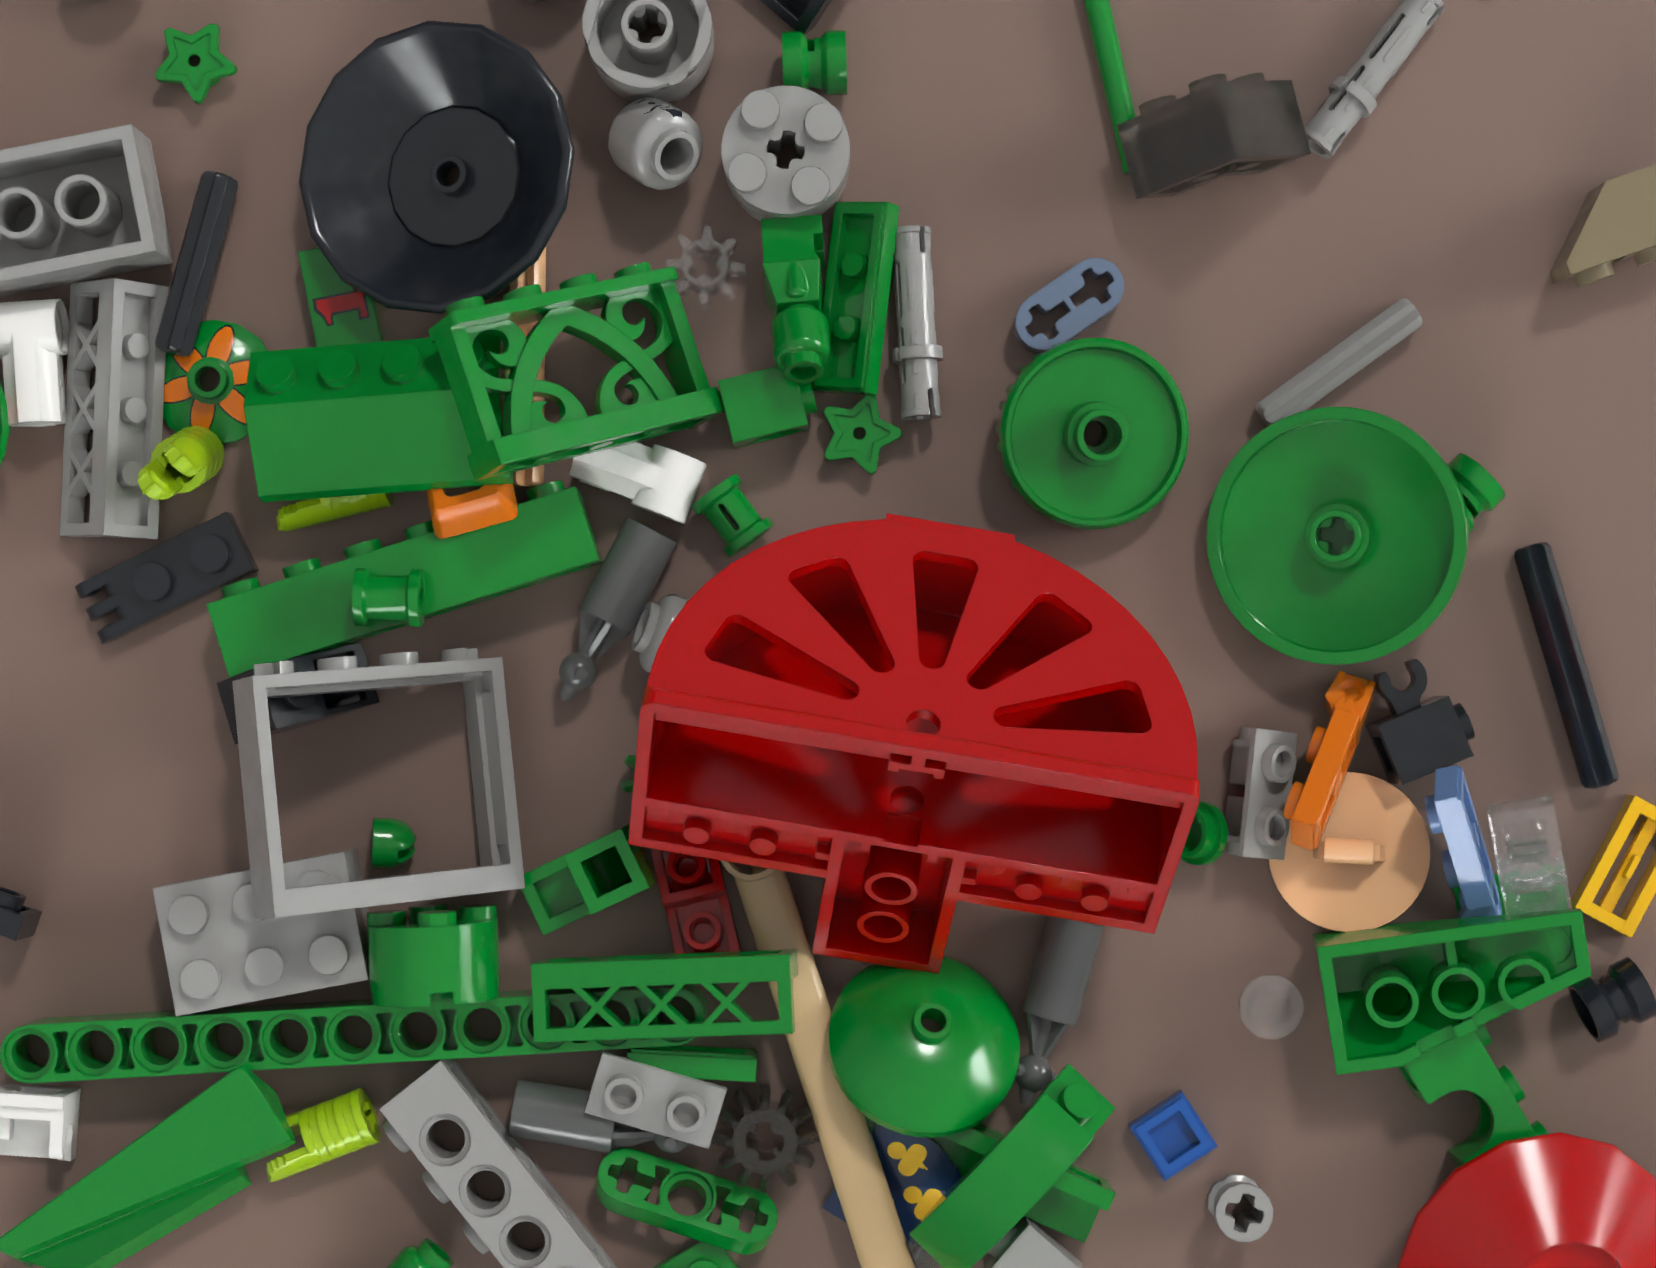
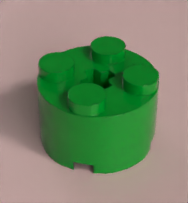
(433, 955)

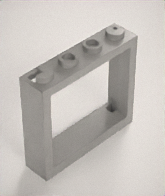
(490, 769)

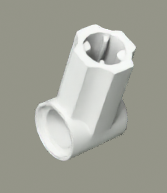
(31, 354)
(651, 477)

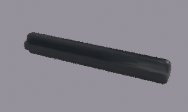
(1566, 665)

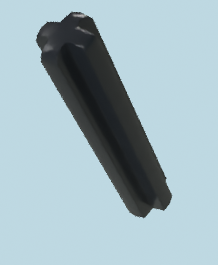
(196, 264)

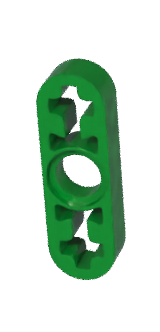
(697, 1226)

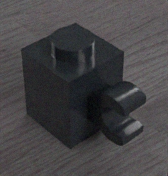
(1418, 733)

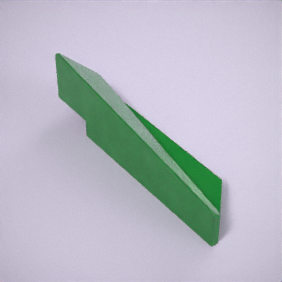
(158, 1179)

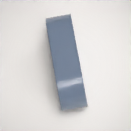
(1060, 293)

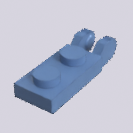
(1467, 859)

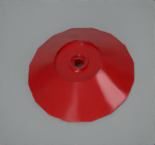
(1539, 1206)

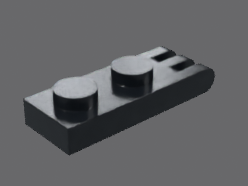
(169, 576)

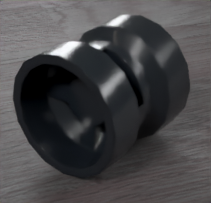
(1619, 996)

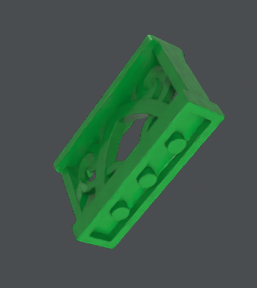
(527, 435)

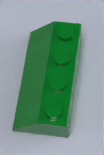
(360, 420)

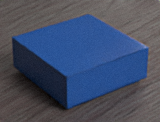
(1172, 1135)

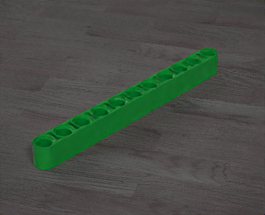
(326, 1045)

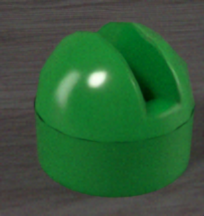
(391, 843)

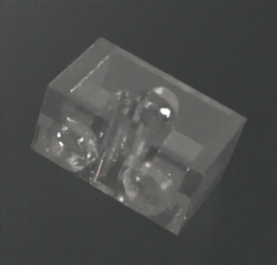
(1529, 855)

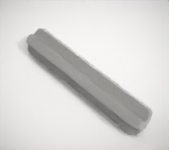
(1341, 362)

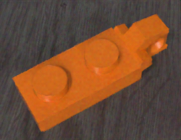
(1331, 755)

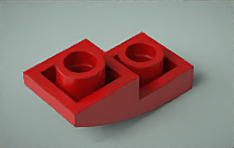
(695, 902)

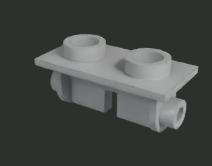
(1266, 766)
(655, 1100)

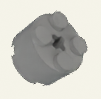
(659, 69)
(779, 119)

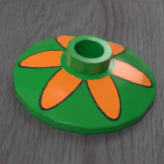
(218, 347)

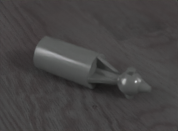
(615, 600)
(1055, 995)
(557, 1117)

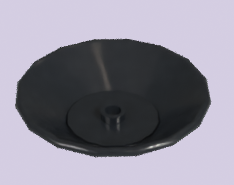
(384, 154)

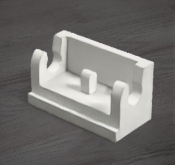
(39, 1121)

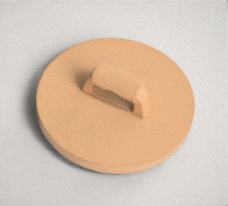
(1366, 862)

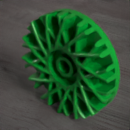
(1140, 440)

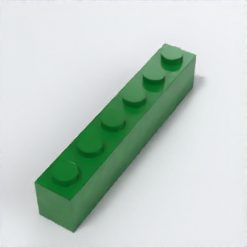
(314, 602)

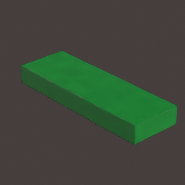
(857, 295)

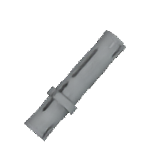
(1355, 93)
(916, 335)

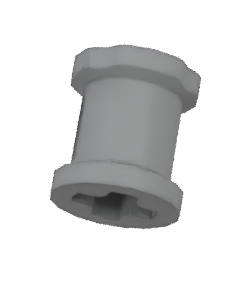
(1248, 1225)

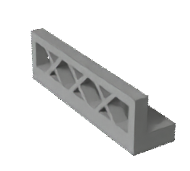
(120, 408)

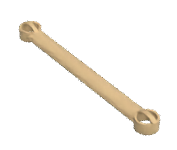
(840, 1125)

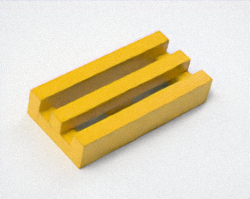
(1603, 861)

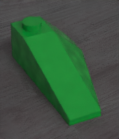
(1437, 980)

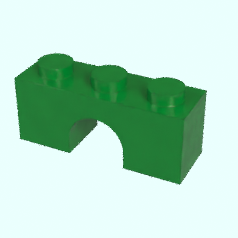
(1468, 1067)

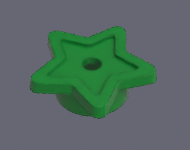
(212, 63)
(863, 451)

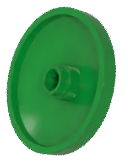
(1337, 535)

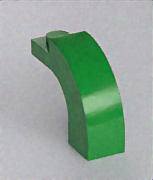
(1014, 1172)

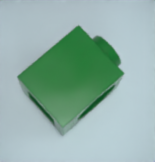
(765, 406)

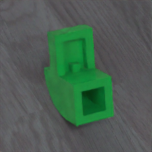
(586, 880)

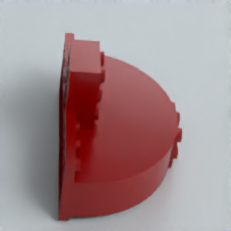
(920, 734)

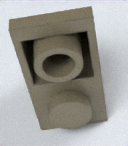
(1610, 227)

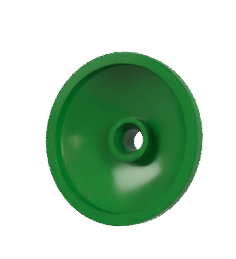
(917, 1077)

